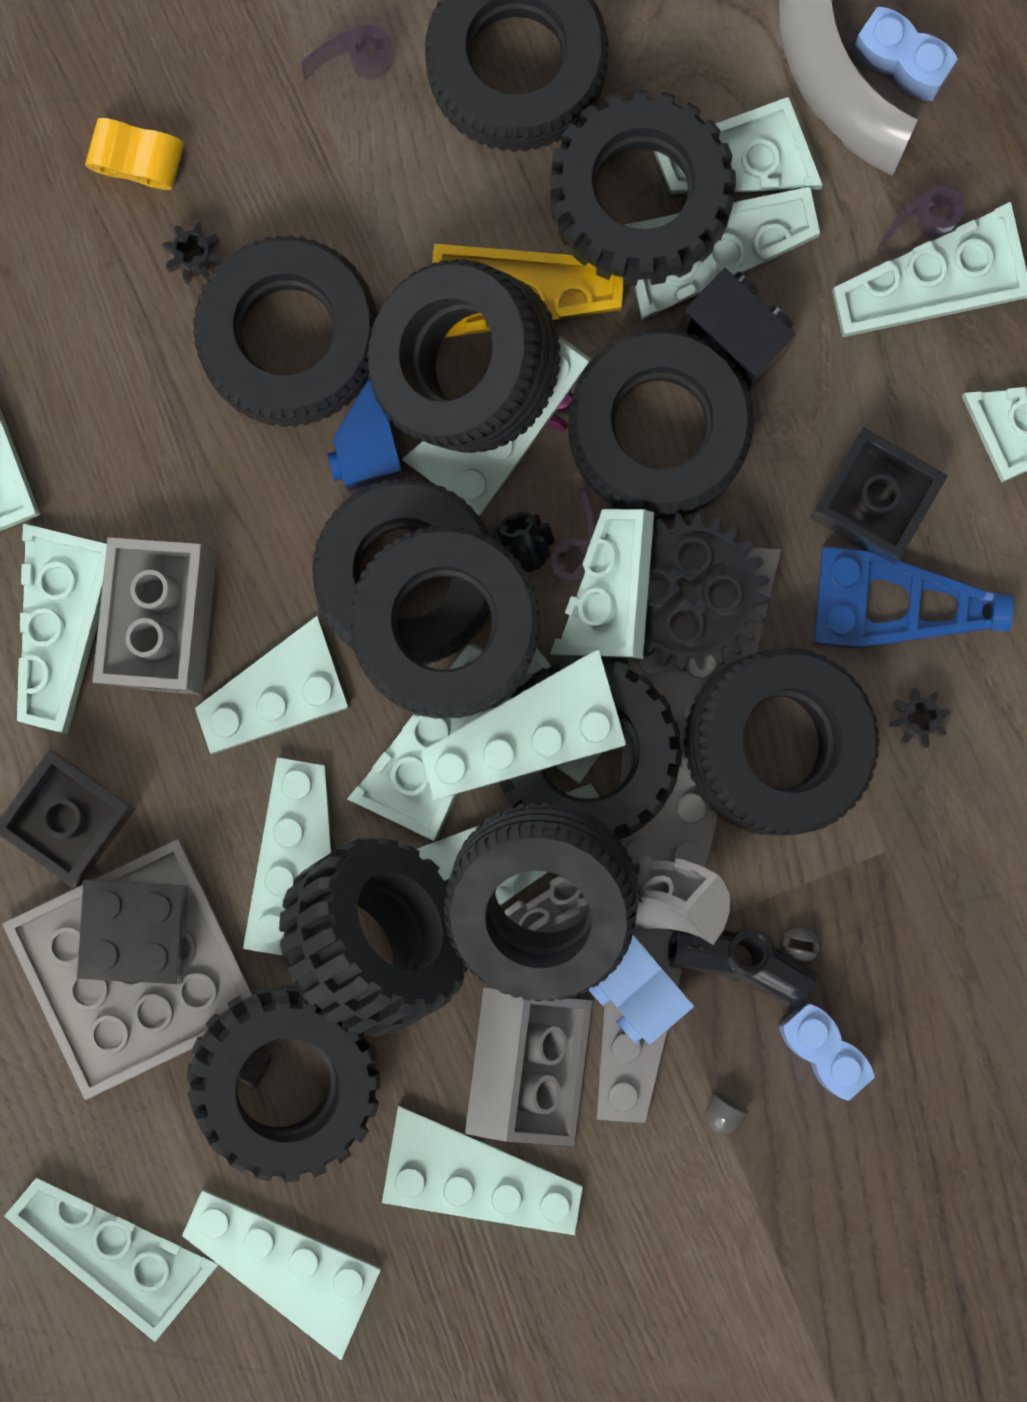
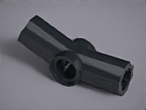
(769, 972)

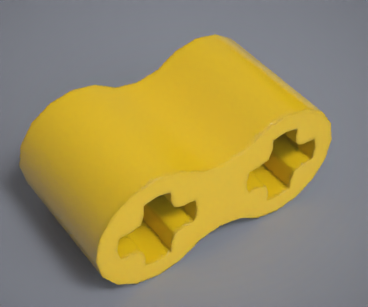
(134, 154)

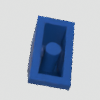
(364, 445)

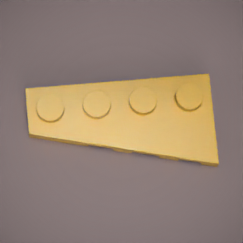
(557, 278)

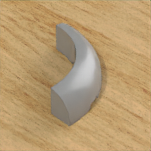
(837, 90)
(670, 897)

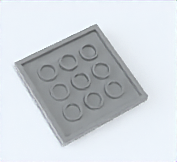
(119, 1026)

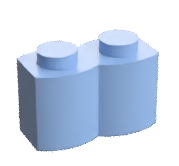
(895, 49)
(642, 995)
(834, 1062)

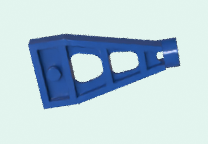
(843, 602)

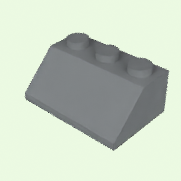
(155, 615)
(528, 1069)

